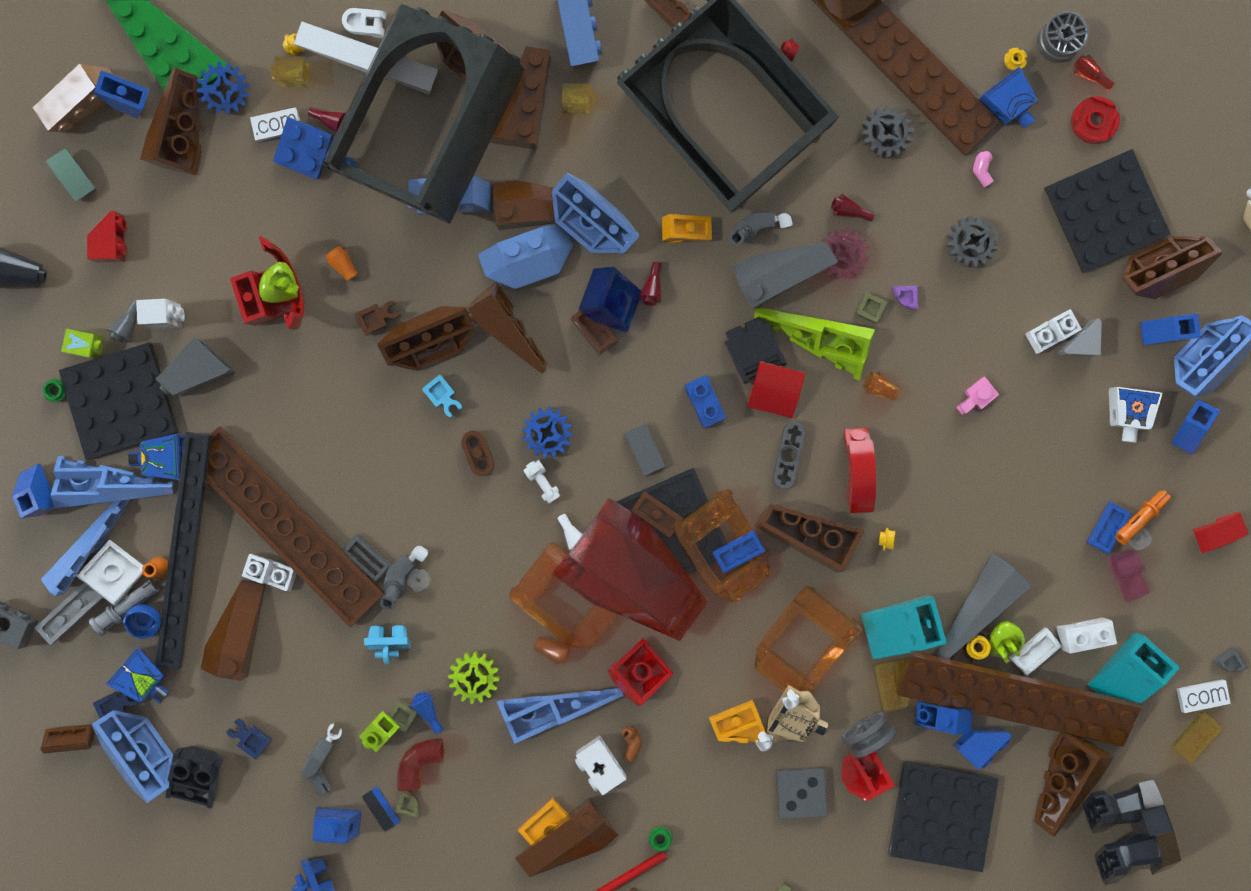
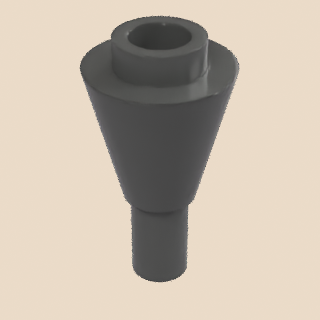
(123, 326)

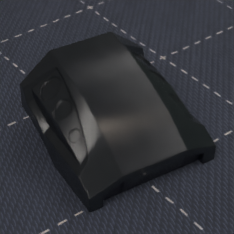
(194, 775)

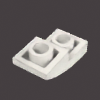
(1053, 331)
(269, 572)

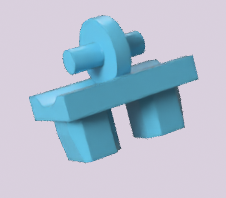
(397, 642)

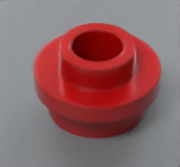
(789, 49)

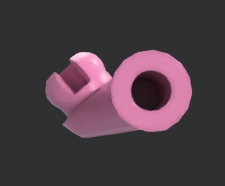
(981, 168)

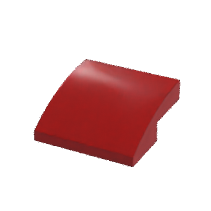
(776, 389)

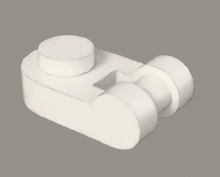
(356, 22)

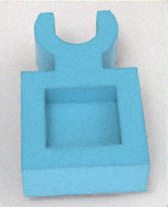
(440, 393)

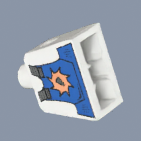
(1132, 410)

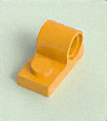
(686, 227)

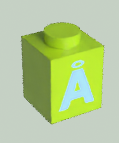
(82, 344)

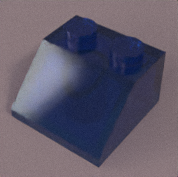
(610, 298)

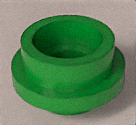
(48, 390)
(660, 846)

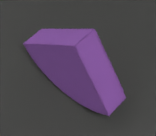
(907, 296)

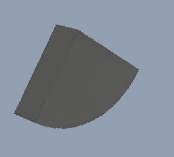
(1230, 661)

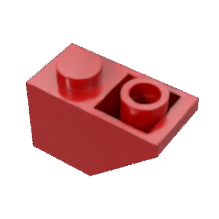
(106, 239)

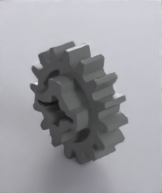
(880, 125)
(968, 233)

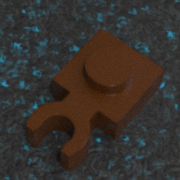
(374, 318)

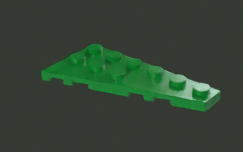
(163, 41)

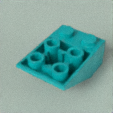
(903, 627)
(1134, 671)

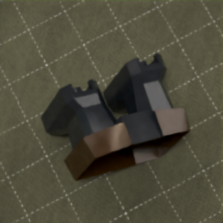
(1153, 841)

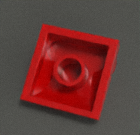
(639, 673)

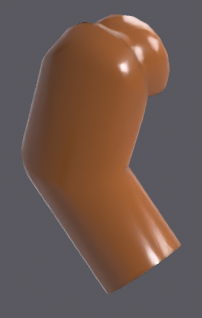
(634, 743)

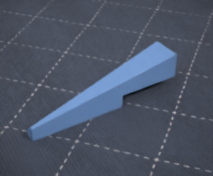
(85, 484)
(67, 567)
(535, 714)

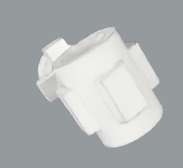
(535, 471)

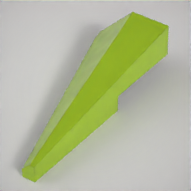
(838, 342)

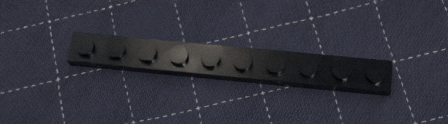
(183, 550)

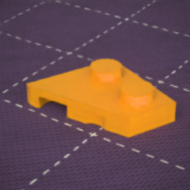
(738, 724)

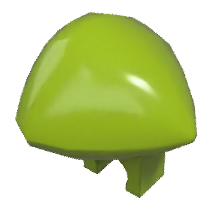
(278, 284)
(1006, 640)

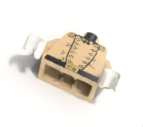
(792, 719)

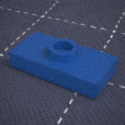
(1109, 523)
(738, 551)

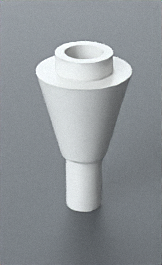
(570, 531)

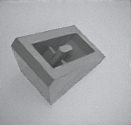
(1085, 342)

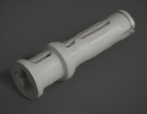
(116, 613)

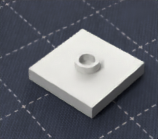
(111, 572)

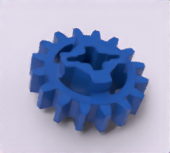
(234, 86)
(554, 418)

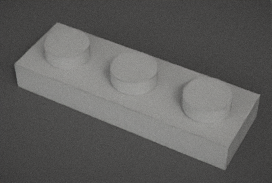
(68, 613)

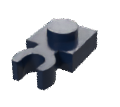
(112, 702)
(252, 740)

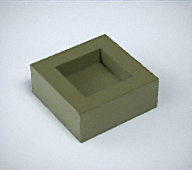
(871, 307)
(402, 715)

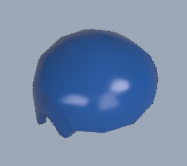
(142, 621)

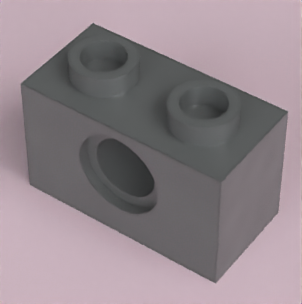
(20, 627)

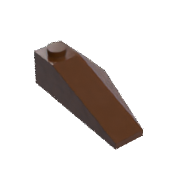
(173, 134)
(522, 204)
(233, 639)
(1071, 776)
(572, 838)

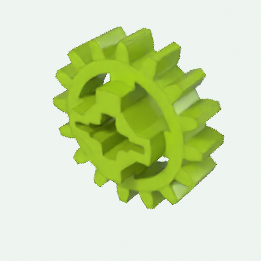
(462, 677)

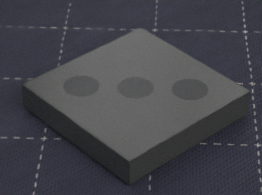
(801, 793)

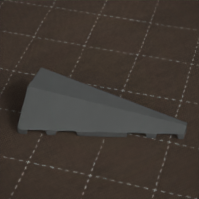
(993, 593)

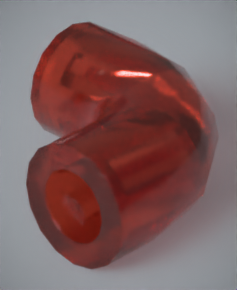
(415, 759)

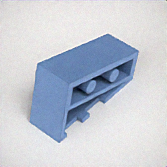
(578, 31)
(476, 198)

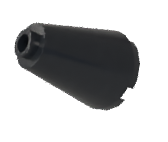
(20, 271)

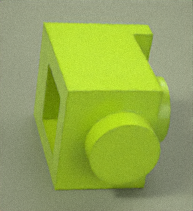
(374, 736)

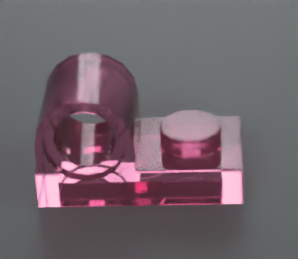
(1127, 571)

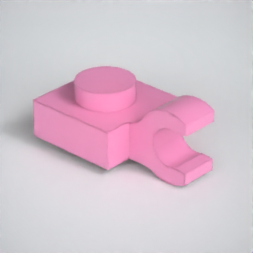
(978, 395)

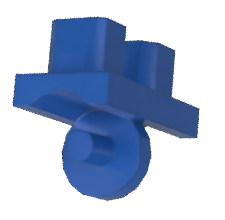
(311, 869)

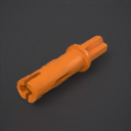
(1142, 517)

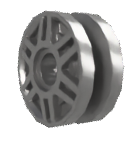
(868, 734)

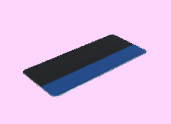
(380, 808)

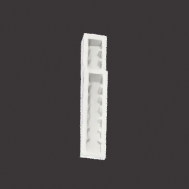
(359, 56)

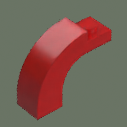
(862, 470)

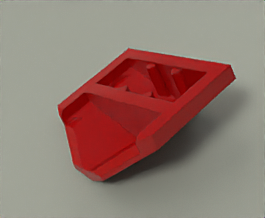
(865, 776)

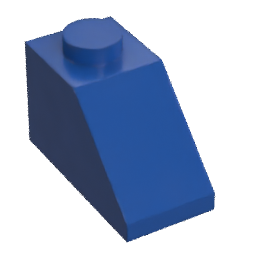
(121, 94)

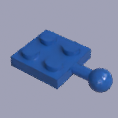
(304, 148)

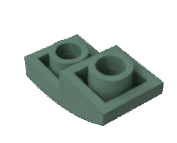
(70, 174)

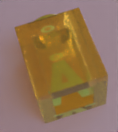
(290, 71)
(577, 98)

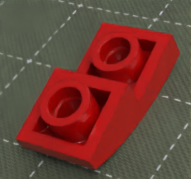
(1220, 533)

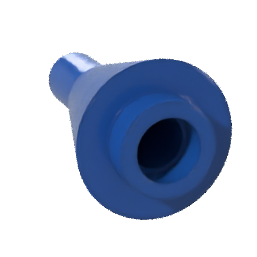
(424, 706)

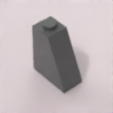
(193, 369)

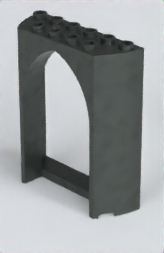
(728, 30)
(490, 84)

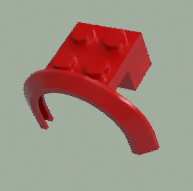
(253, 308)

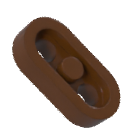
(477, 453)

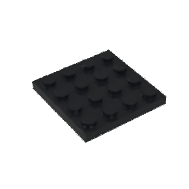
(1107, 210)
(118, 401)
(683, 496)
(943, 816)

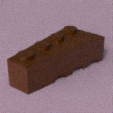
(524, 112)
(815, 537)

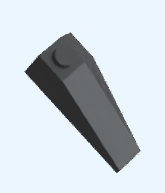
(776, 272)

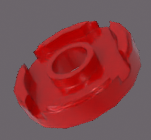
(1085, 129)

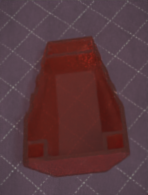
(631, 573)

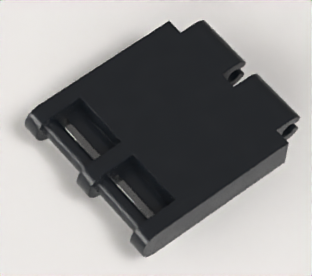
(753, 346)

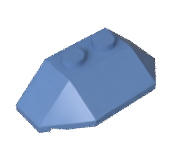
(591, 217)
(527, 257)
(1213, 356)
(135, 752)

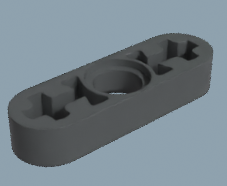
(790, 473)

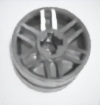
(1062, 36)

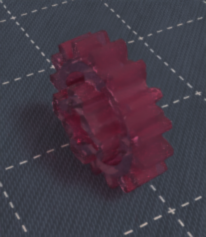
(847, 261)

